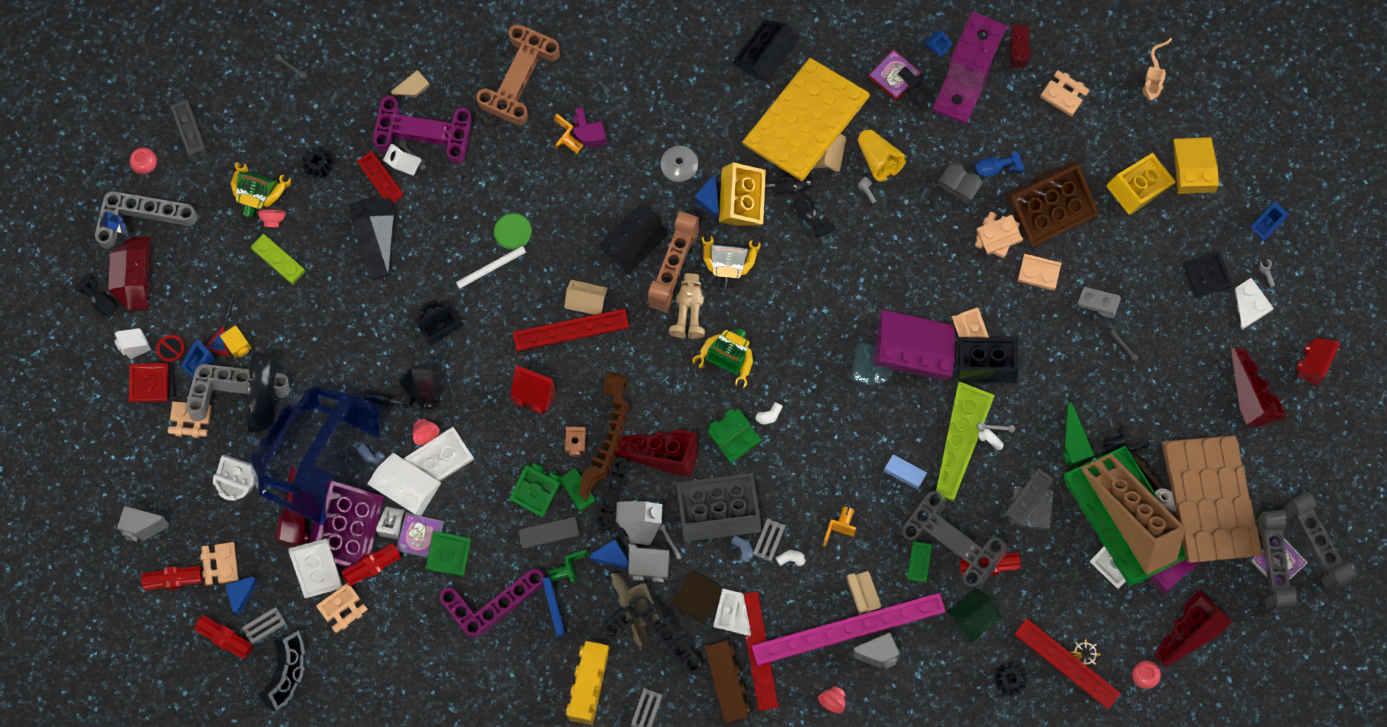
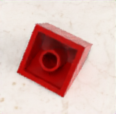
(1317, 360)

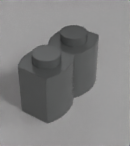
(960, 183)

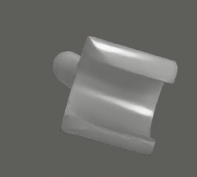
(863, 185)
(1266, 270)

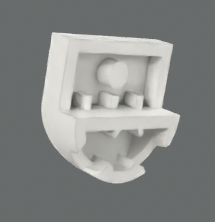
(233, 478)

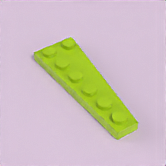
(969, 409)

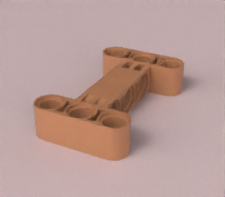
(518, 74)
(686, 231)

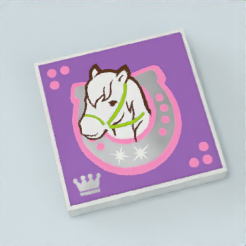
(1294, 561)

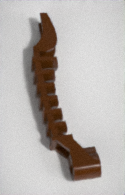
(613, 386)

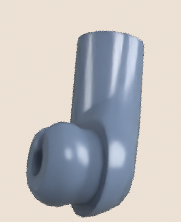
(370, 457)
(745, 546)

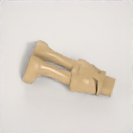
(689, 297)

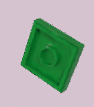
(447, 553)

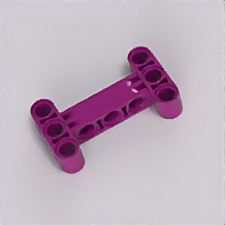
(422, 130)

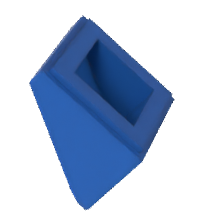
(938, 42)

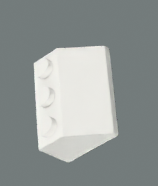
(404, 484)

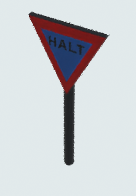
(216, 344)

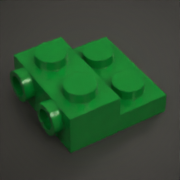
(733, 435)
(536, 488)

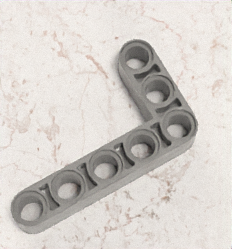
(140, 211)
(230, 384)

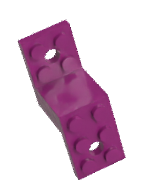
(969, 68)

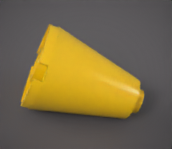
(880, 155)

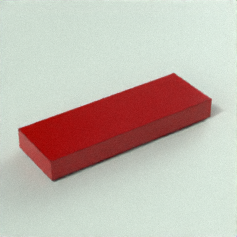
(379, 177)

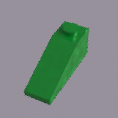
(1076, 445)

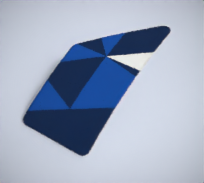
(114, 222)

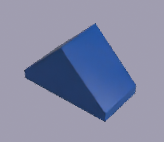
(707, 198)
(1270, 221)
(197, 356)
(610, 555)
(240, 592)

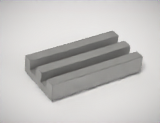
(775, 525)
(260, 619)
(652, 694)

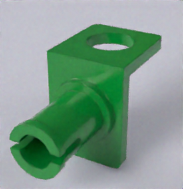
(568, 569)

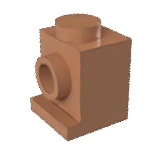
(579, 433)

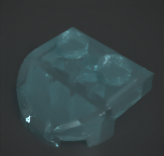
(864, 371)

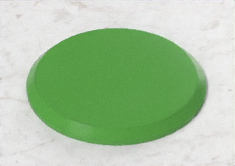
(512, 231)

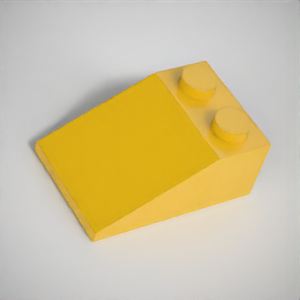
(1195, 165)
(1140, 183)

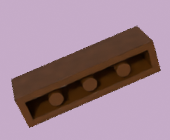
(726, 682)

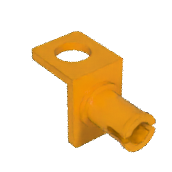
(567, 139)
(841, 525)

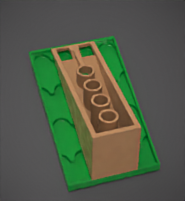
(1127, 515)

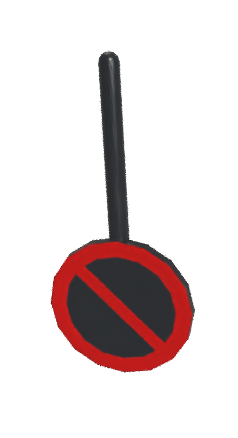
(170, 349)

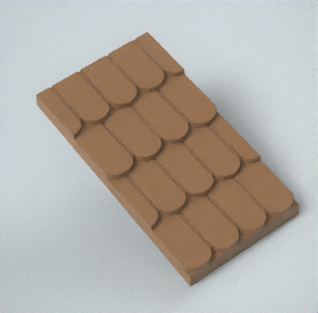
(1211, 498)

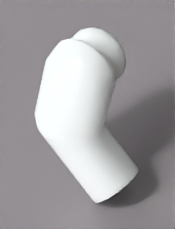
(769, 416)
(988, 435)
(791, 555)

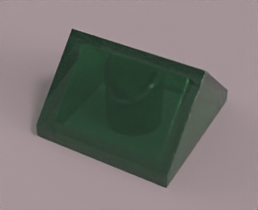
(975, 614)

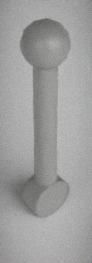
(981, 426)
(663, 528)

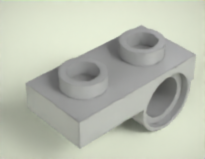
(1099, 301)

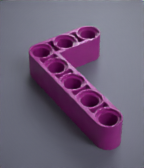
(493, 606)

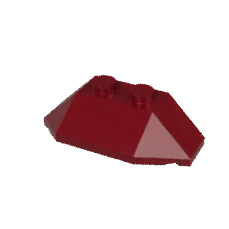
(130, 273)

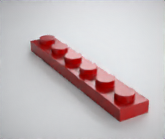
(571, 330)
(1067, 664)
(761, 674)

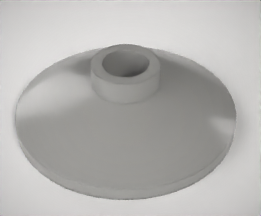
(679, 172)

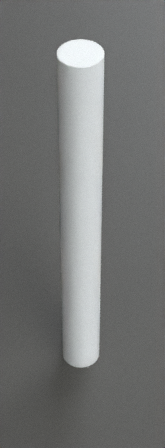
(490, 267)

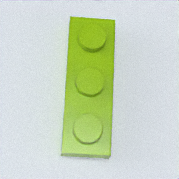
(278, 259)

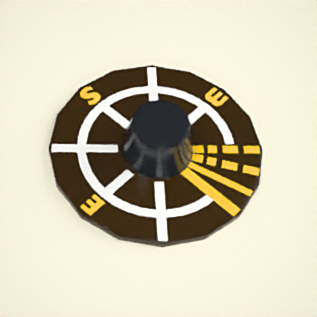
(1086, 652)

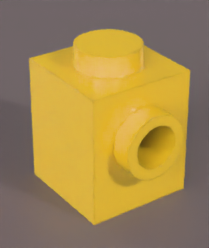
(235, 342)

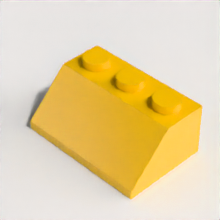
(742, 195)

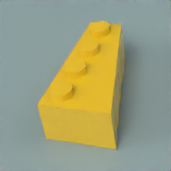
(588, 683)

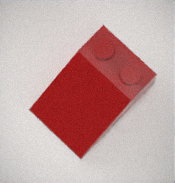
(532, 390)

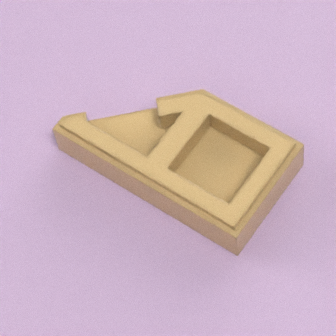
(411, 86)

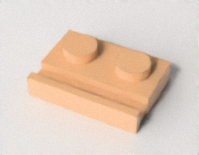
(999, 234)
(1039, 272)
(970, 324)

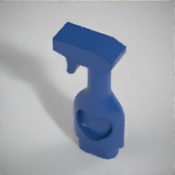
(993, 165)

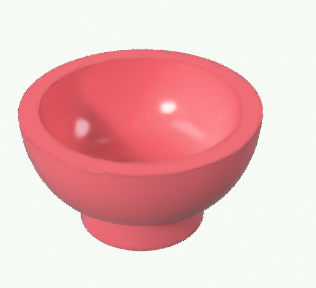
(143, 160)
(271, 217)
(424, 432)
(1146, 674)
(833, 699)

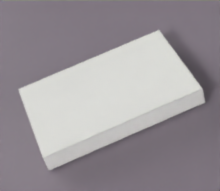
(441, 455)
(315, 568)

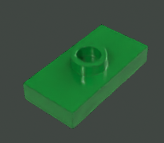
(572, 483)
(919, 562)

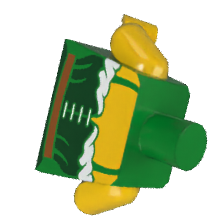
(255, 190)
(728, 352)

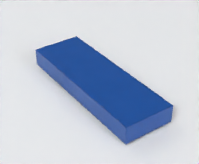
(553, 607)

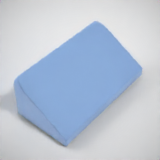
(905, 472)

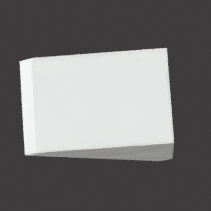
(390, 523)

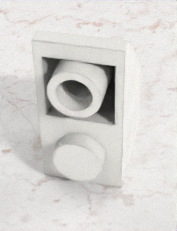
(132, 342)

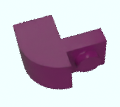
(591, 134)

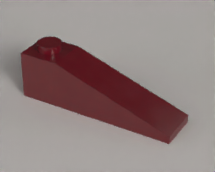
(1254, 398)
(667, 451)
(292, 526)
(1197, 626)

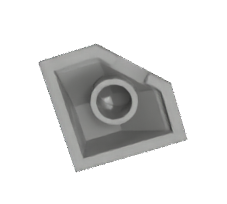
(639, 520)

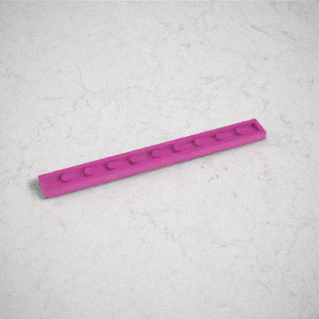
(848, 629)

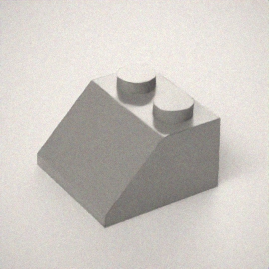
(140, 524)
(649, 564)
(878, 652)

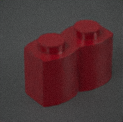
(1019, 46)

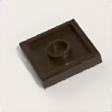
(697, 597)

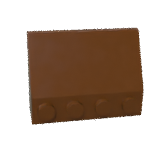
(1052, 203)

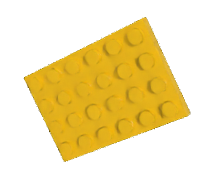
(806, 119)

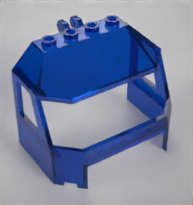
(310, 481)

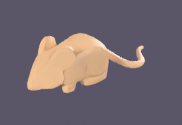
(1154, 77)

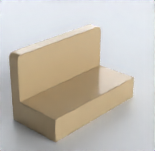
(833, 156)
(585, 297)
(863, 592)

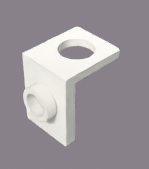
(403, 161)

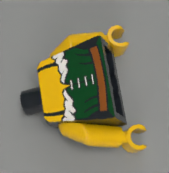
(728, 260)

